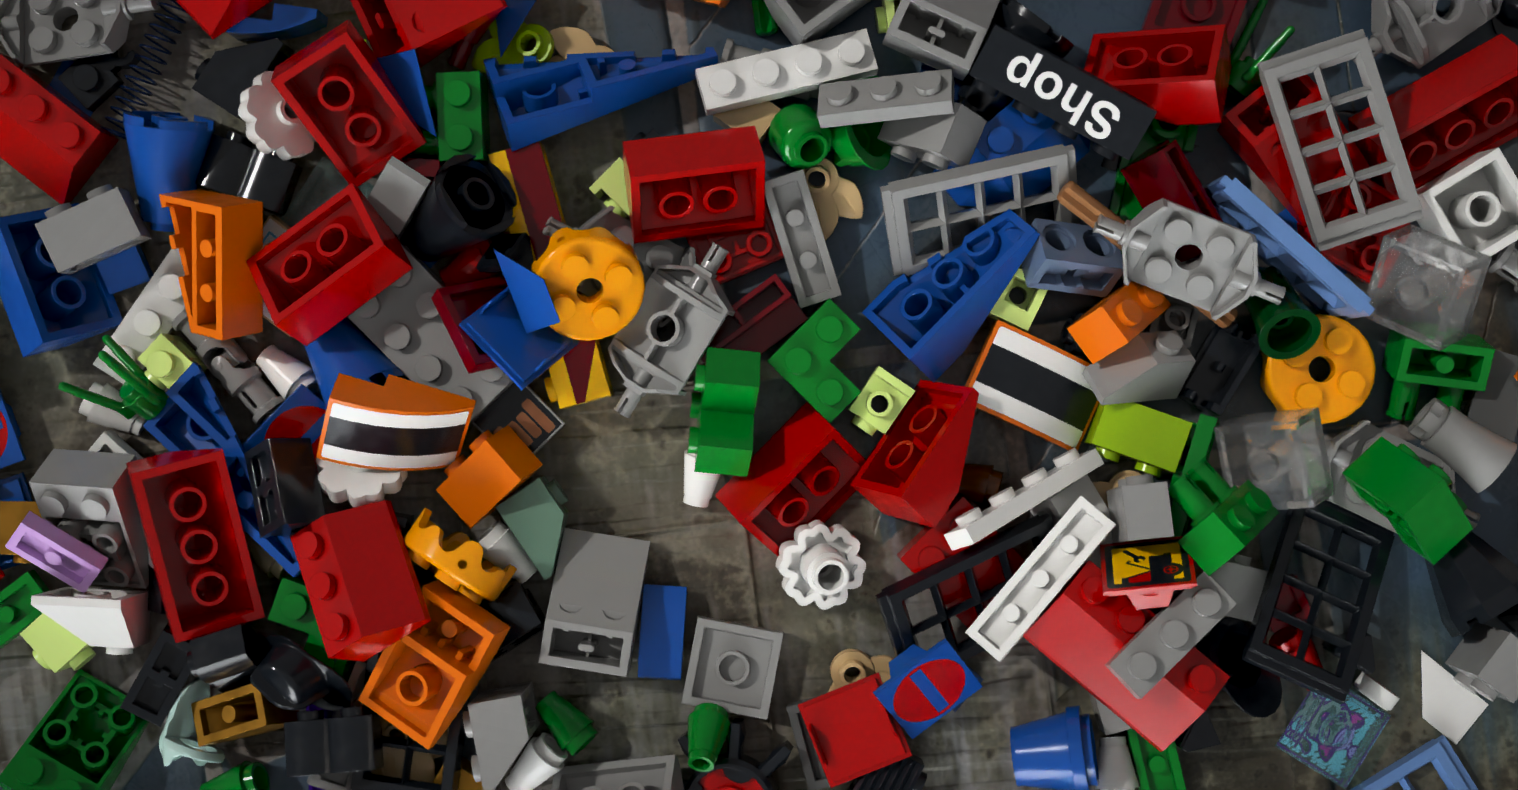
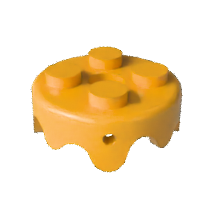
(595, 255)
(1349, 380)
(455, 560)

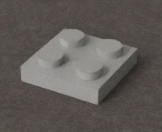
(732, 666)

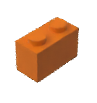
(1117, 319)
(488, 475)

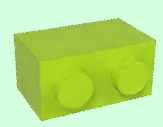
(1140, 435)

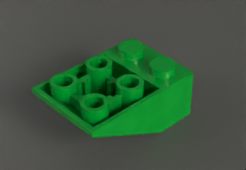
(77, 742)

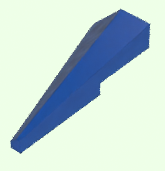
(553, 97)
(197, 421)

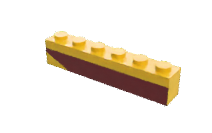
(582, 372)

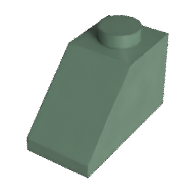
(538, 521)

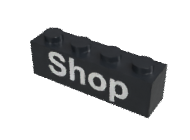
(1062, 92)

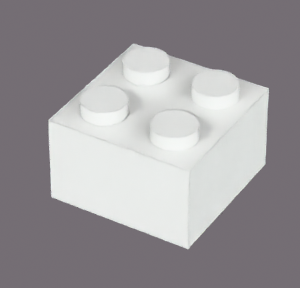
(1473, 203)

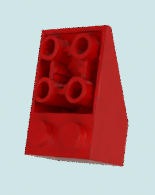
(421, 24)
(1254, 138)

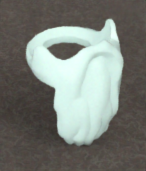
(179, 732)

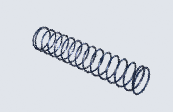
(122, 135)

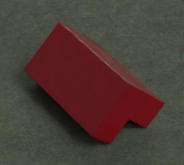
(1168, 175)
(760, 319)

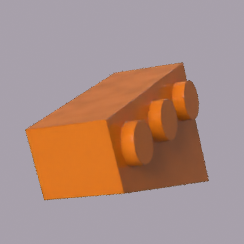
(214, 242)

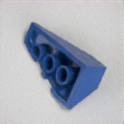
(946, 303)

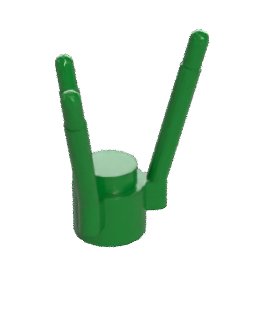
(1245, 74)
(138, 392)

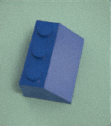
(44, 305)

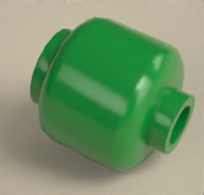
(798, 136)

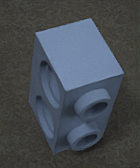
(1071, 259)

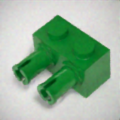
(462, 117)
(1452, 370)
(1221, 515)

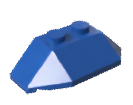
(1011, 134)

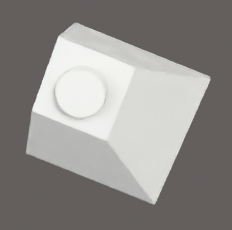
(100, 616)

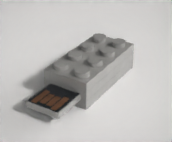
(414, 338)

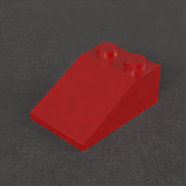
(1171, 69)
(348, 103)
(922, 455)
(931, 547)

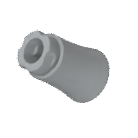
(1462, 444)

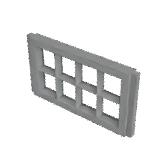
(1314, 59)
(896, 210)

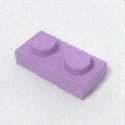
(56, 552)

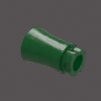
(1284, 328)

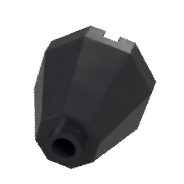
(1472, 584)

